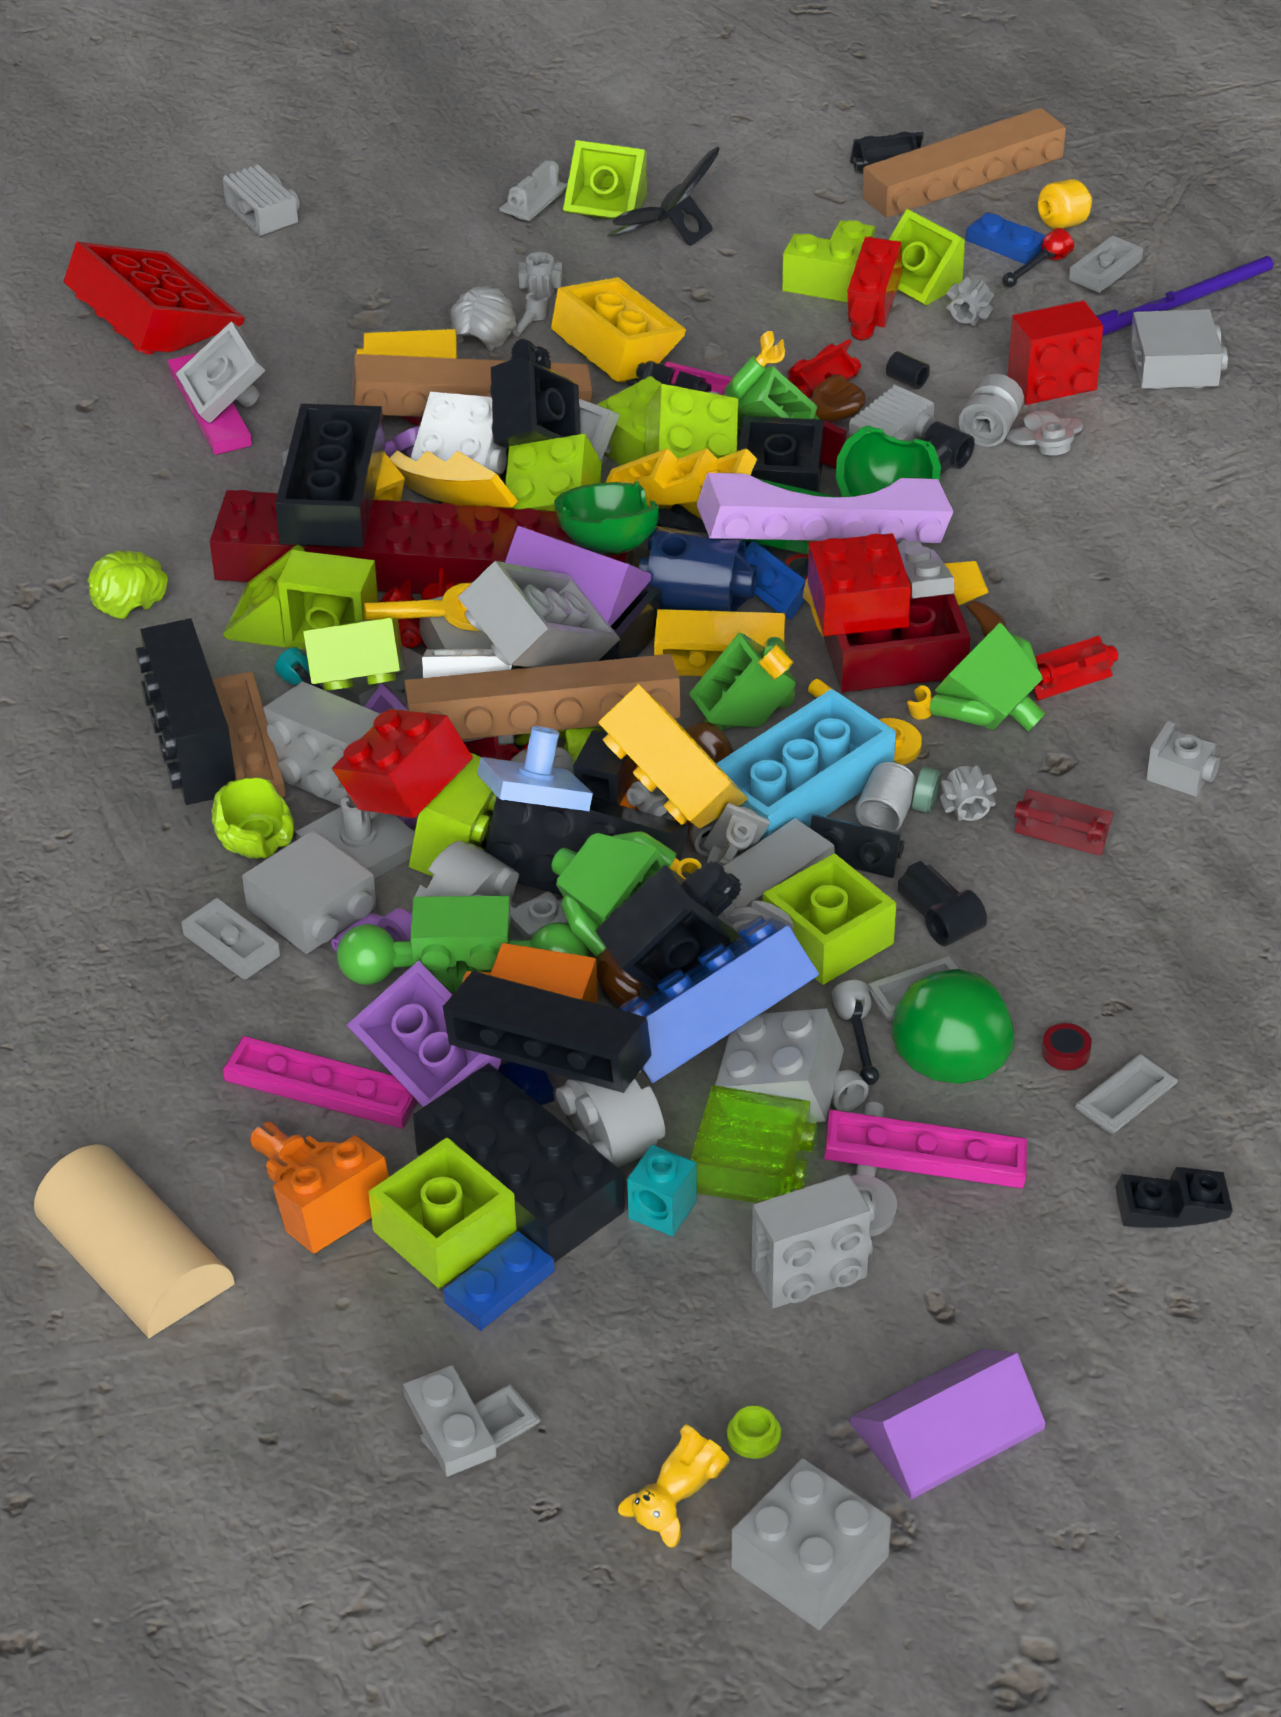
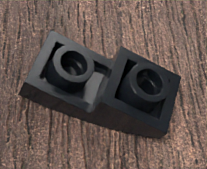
(1183, 1200)

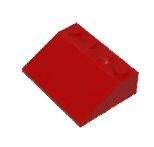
(147, 296)

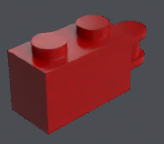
(873, 285)

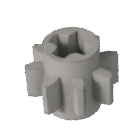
(540, 274)
(970, 301)
(968, 793)

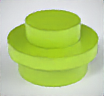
(754, 1432)

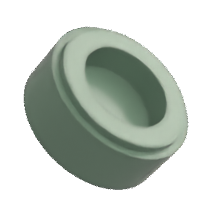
(926, 790)

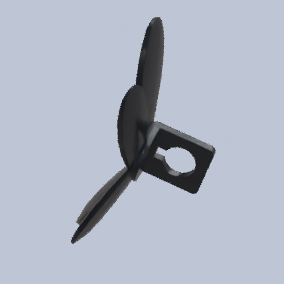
(672, 205)

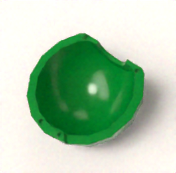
(875, 461)
(607, 516)
(953, 1027)

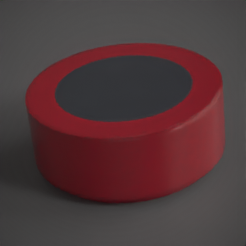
(1066, 1046)

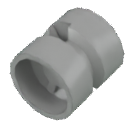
(991, 409)

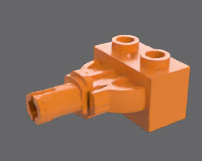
(319, 1184)

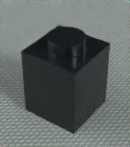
(603, 770)

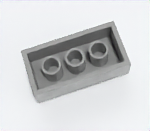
(536, 617)

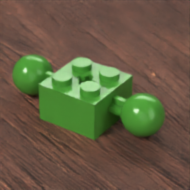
(447, 938)

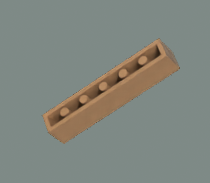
(963, 162)
(405, 382)
(542, 696)

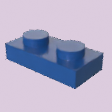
(1005, 237)
(776, 581)
(498, 1280)

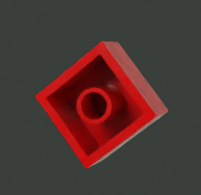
(1055, 351)
(858, 584)
(402, 762)

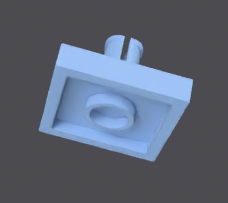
(536, 778)

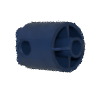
(699, 570)

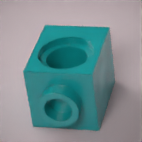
(662, 1190)

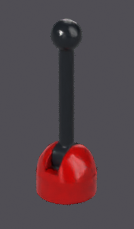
(1055, 247)

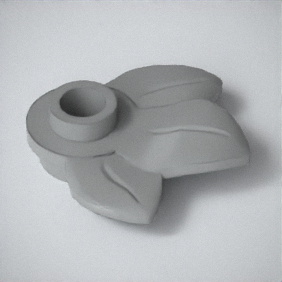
(1047, 432)

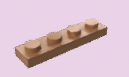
(247, 725)

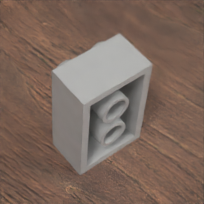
(311, 734)

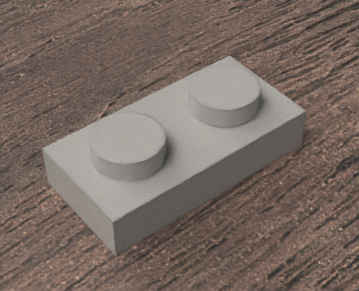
(1105, 264)
(926, 572)
(230, 939)
(449, 1420)

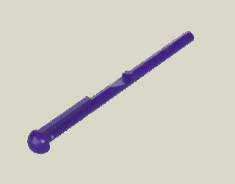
(1113, 321)

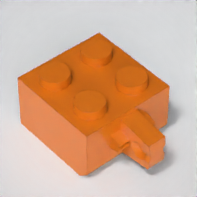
(547, 970)

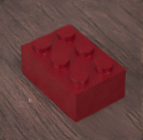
(903, 656)

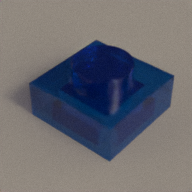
(530, 1080)

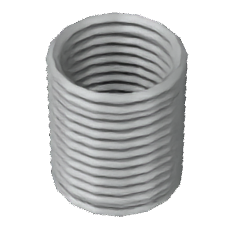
(886, 797)

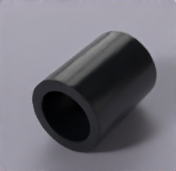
(907, 370)

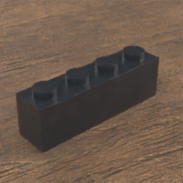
(548, 1031)

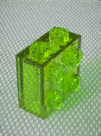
(752, 1145)

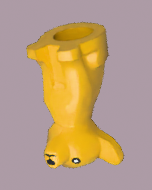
(681, 1475)

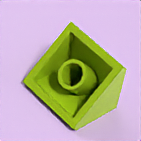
(605, 180)
(929, 258)
(258, 611)

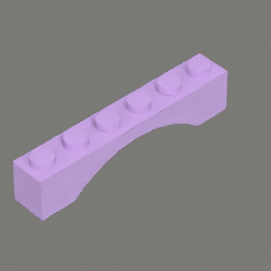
(751, 509)

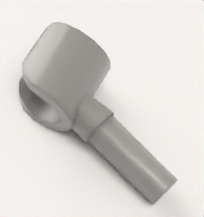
(534, 310)

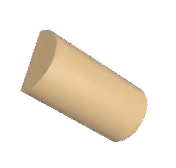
(128, 1238)

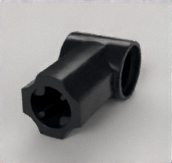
(951, 445)
(946, 911)

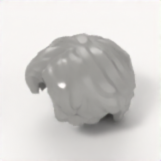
(483, 314)

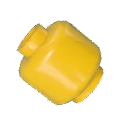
(1064, 204)

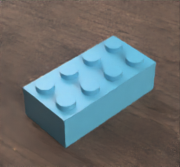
(810, 761)

